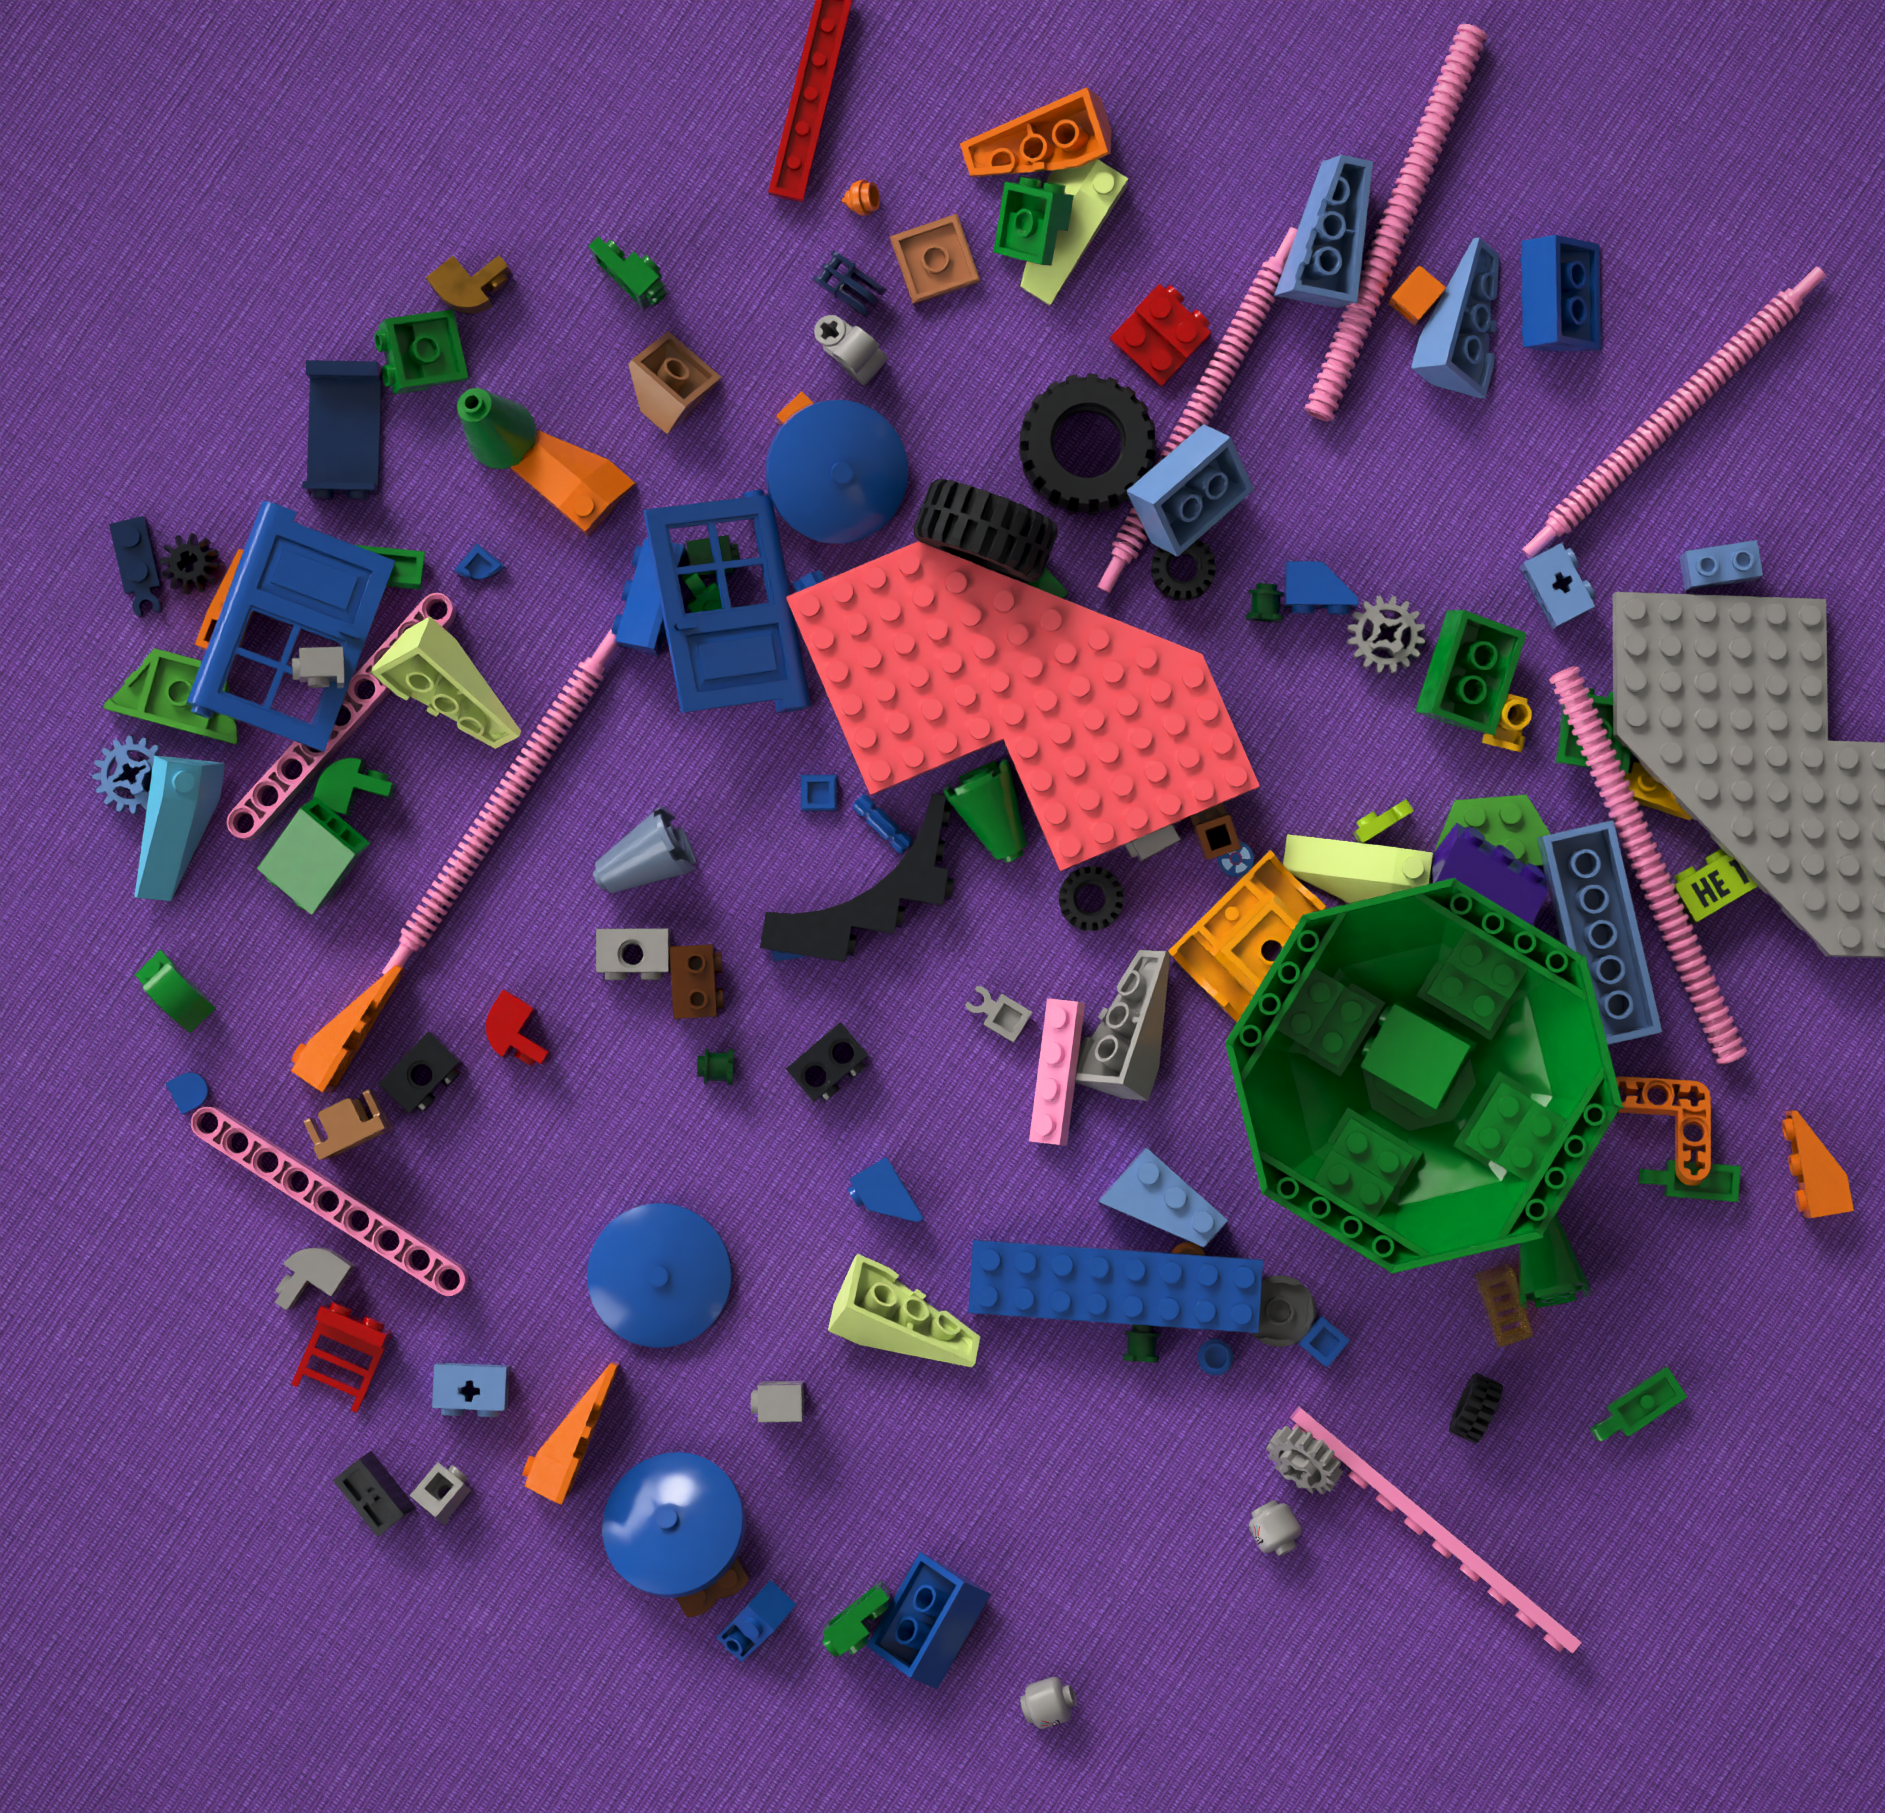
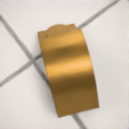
(465, 292)

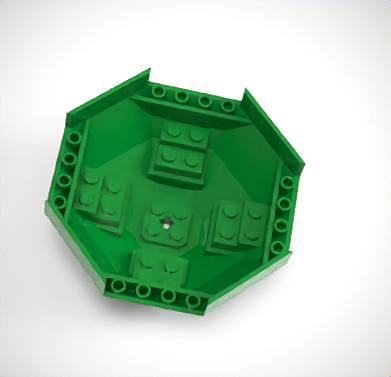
(1373, 1160)

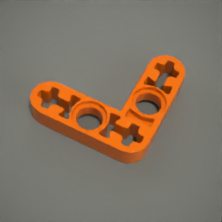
(1684, 1115)

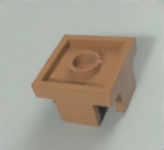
(347, 1125)

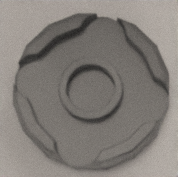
(1284, 1300)

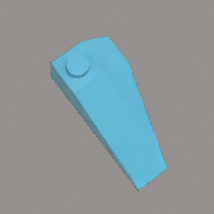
(177, 813)

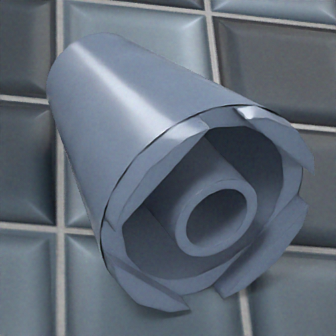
(646, 855)

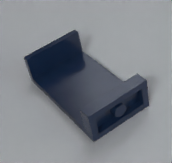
(343, 429)

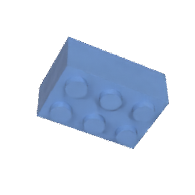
(1190, 490)

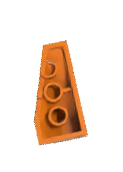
(1049, 138)
(574, 480)
(333, 1048)
(560, 1458)

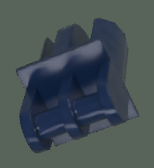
(848, 283)

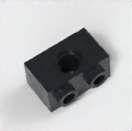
(401, 1081)

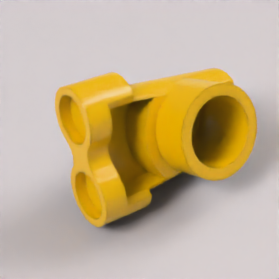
(1509, 730)

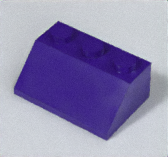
(1490, 872)

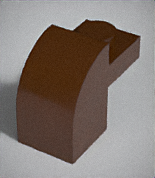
(1214, 832)

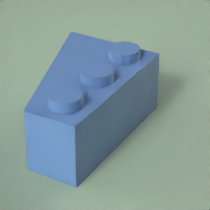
(1164, 1200)

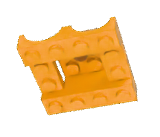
(1229, 958)

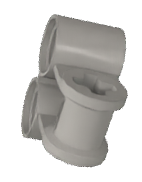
(851, 348)

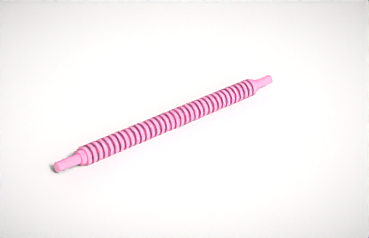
(1214, 383)
(1674, 412)
(592, 669)

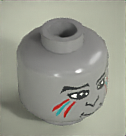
(1275, 1528)
(1048, 1702)

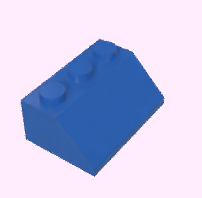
(1560, 294)
(642, 620)
(928, 1620)

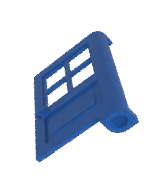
(304, 582)
(736, 651)

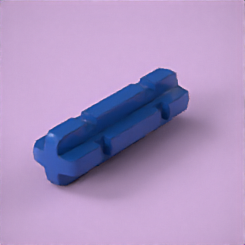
(882, 823)

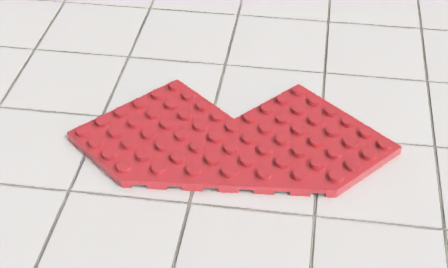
(1096, 714)

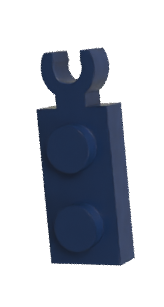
(136, 562)

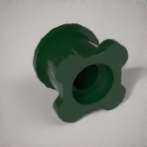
(1265, 603)
(716, 1066)
(1142, 1344)

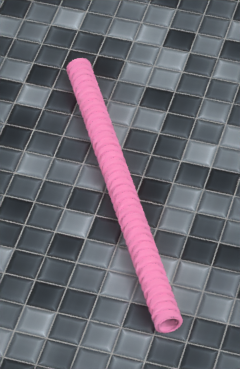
(1396, 221)
(1648, 865)

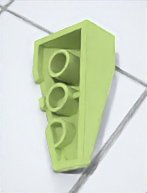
(438, 673)
(1355, 869)

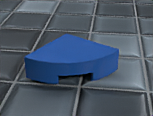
(479, 565)

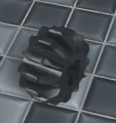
(178, 561)

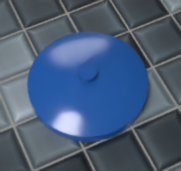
(836, 471)
(659, 1275)
(674, 1525)

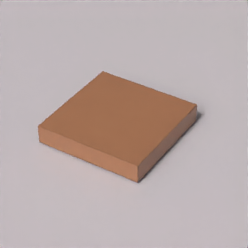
(935, 259)

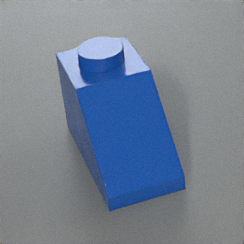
(883, 1192)

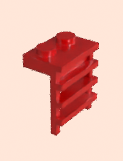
(363, 1335)

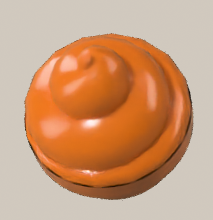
(862, 197)

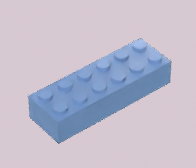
(1600, 922)

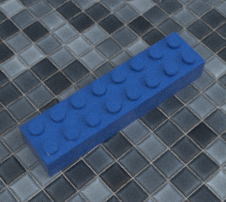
(1115, 1286)

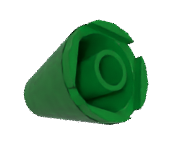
(496, 428)
(991, 809)
(1550, 1269)

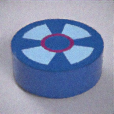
(1236, 862)

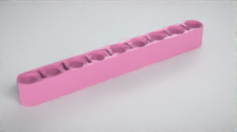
(313, 762)
(312, 1199)

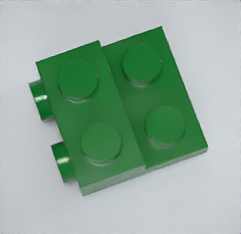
(1031, 220)
(634, 275)
(421, 351)
(1570, 753)
(850, 1627)

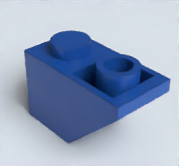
(1315, 586)
(756, 1621)

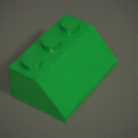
(1470, 672)

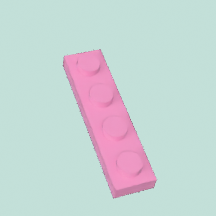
(1057, 1072)

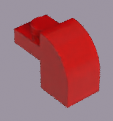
(504, 1029)

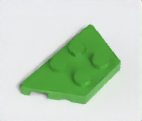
(160, 696)
(1503, 822)

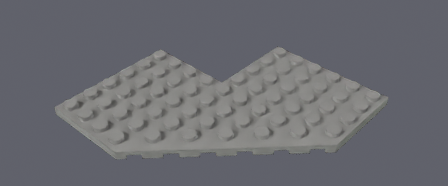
(1734, 722)

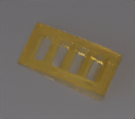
(1495, 1276)

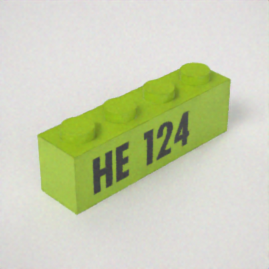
(1712, 885)

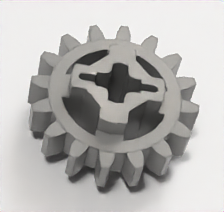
(1377, 620)
(1304, 1460)

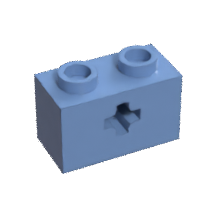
(1721, 565)
(1556, 605)
(491, 1380)

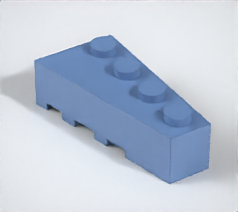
(1330, 237)

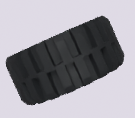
(1092, 396)
(986, 529)

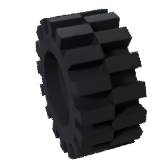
(1184, 590)
(1091, 876)
(1476, 1408)

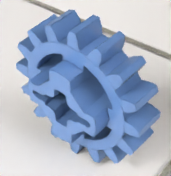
(118, 781)

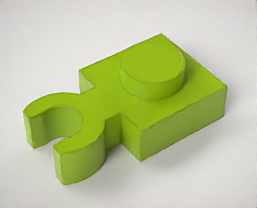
(1373, 824)

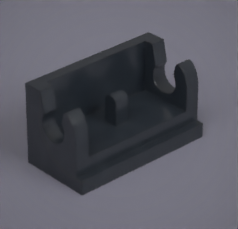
(374, 1493)

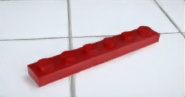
(809, 99)

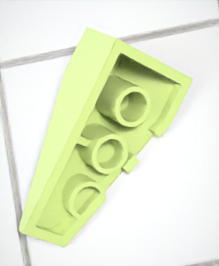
(1095, 194)
(888, 1316)

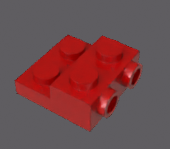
(1161, 334)

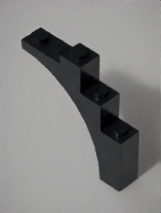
(915, 879)

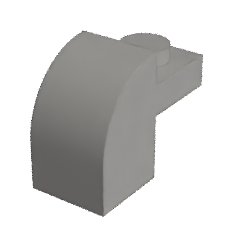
(316, 1266)

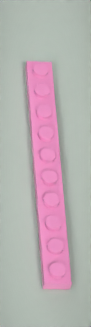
(1445, 1542)

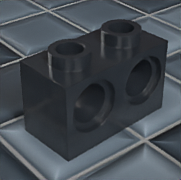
(822, 1055)

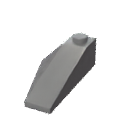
(1126, 1046)

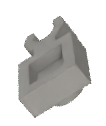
(1004, 1016)

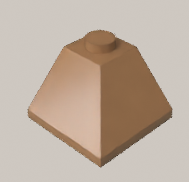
(670, 381)

